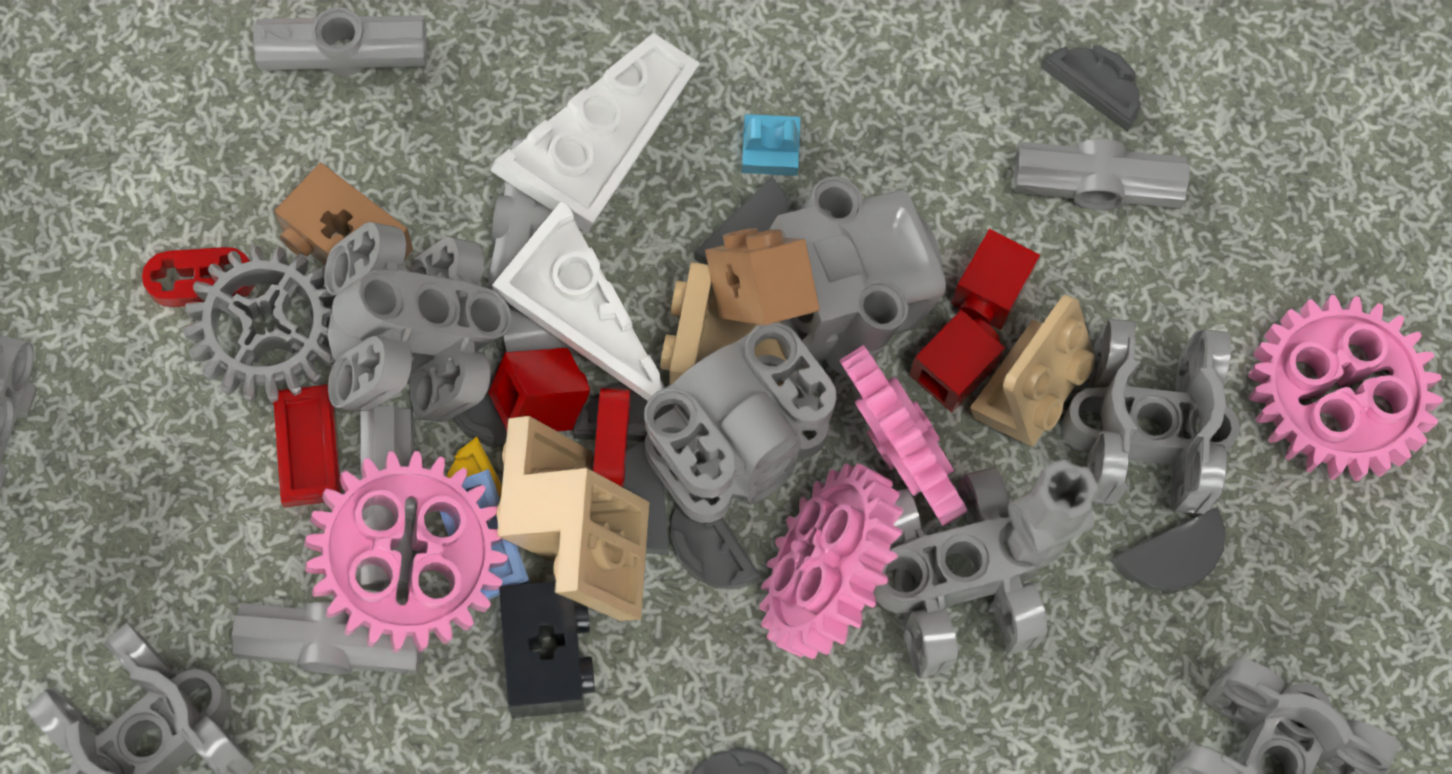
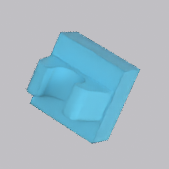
(771, 145)

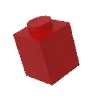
(995, 279)
(957, 360)
(541, 386)

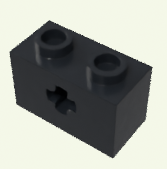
(536, 684)

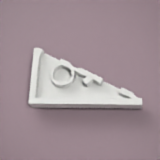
(565, 292)

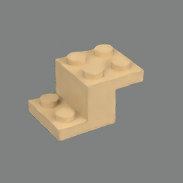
(573, 519)

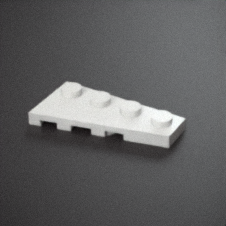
(599, 133)

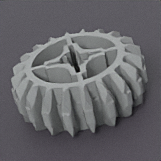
(242, 311)

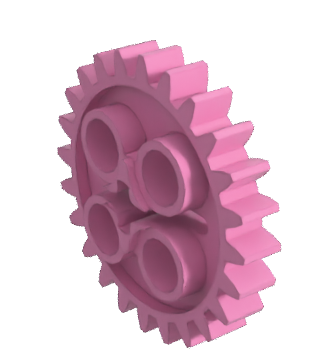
(1367, 433)
(903, 435)
(352, 544)
(831, 561)

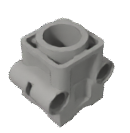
(870, 268)

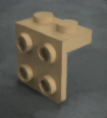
(700, 327)
(1038, 375)

